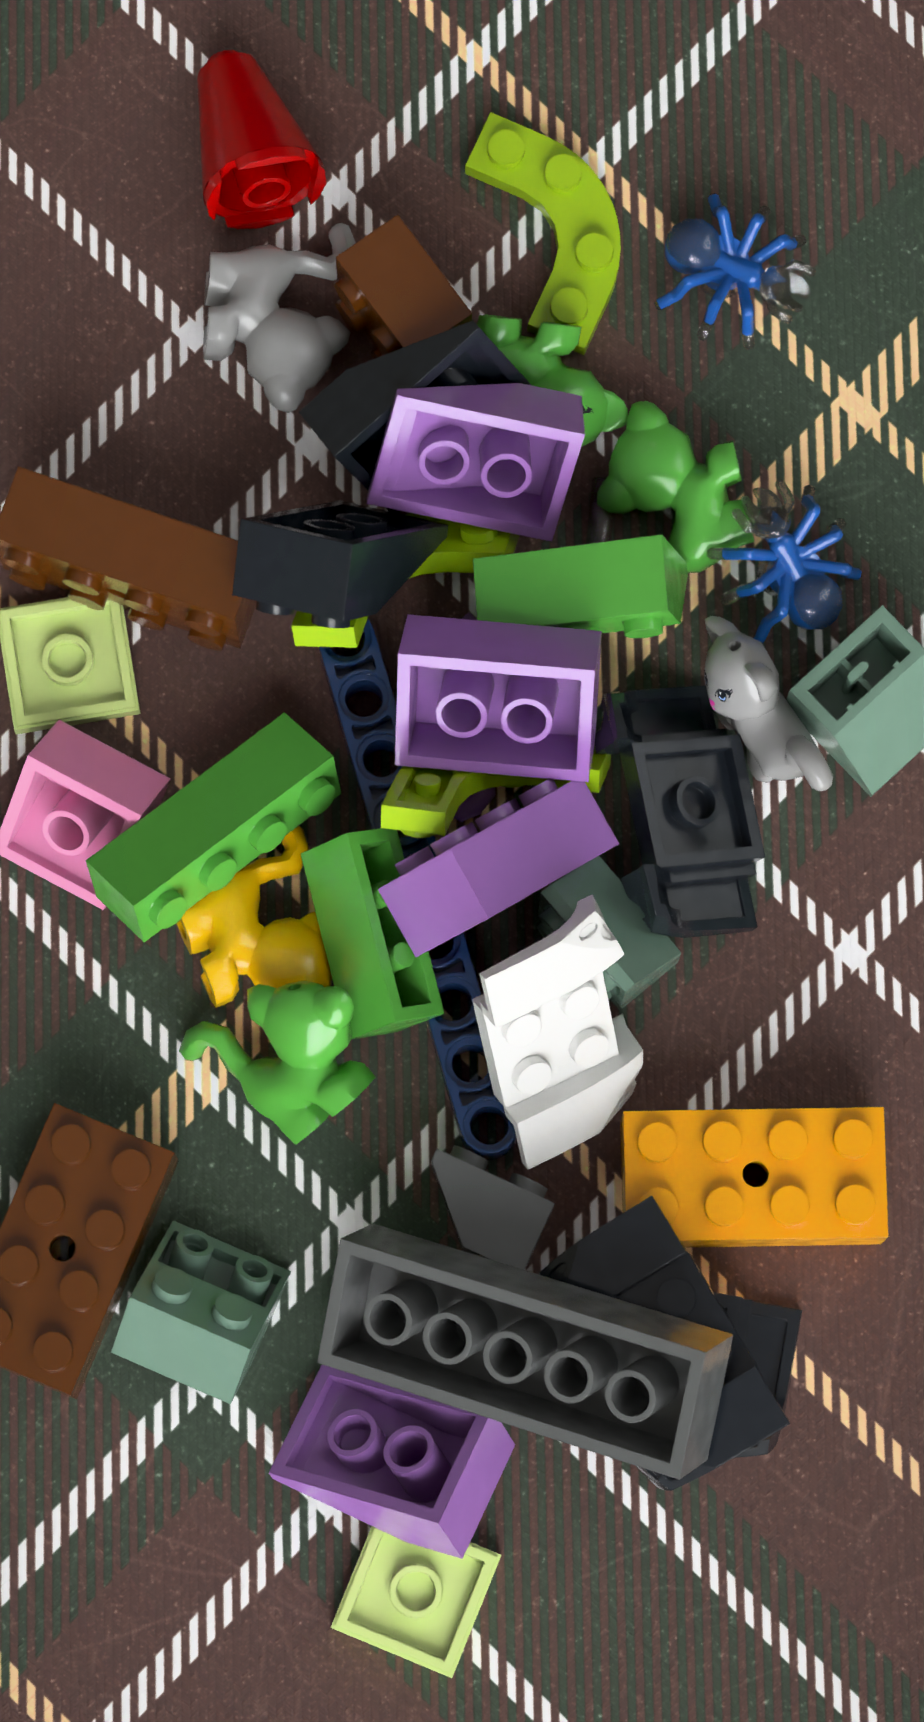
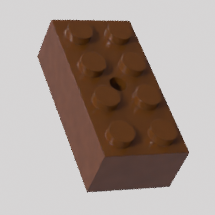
(124, 555)
(102, 1195)

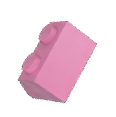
(74, 803)

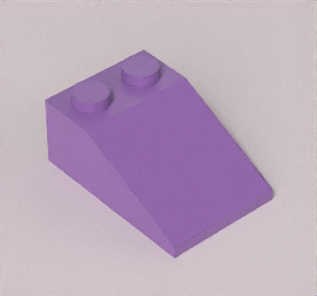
(481, 455)
(394, 1459)

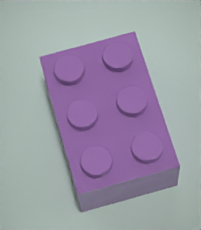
(497, 698)
(497, 867)

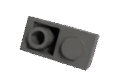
(489, 1213)

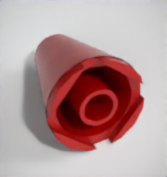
(251, 146)

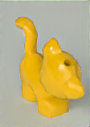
(240, 945)

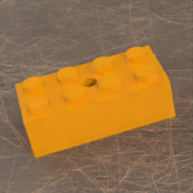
(819, 1162)

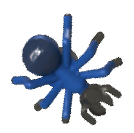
(724, 268)
(787, 569)

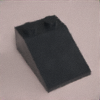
(357, 405)
(330, 559)

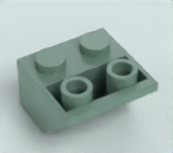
(867, 701)
(645, 953)
(200, 1311)

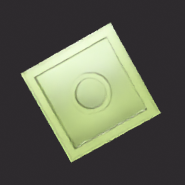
(66, 664)
(415, 1599)

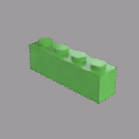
(214, 827)

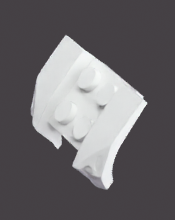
(552, 1038)

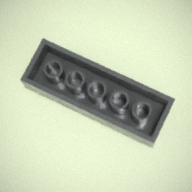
(525, 1350)

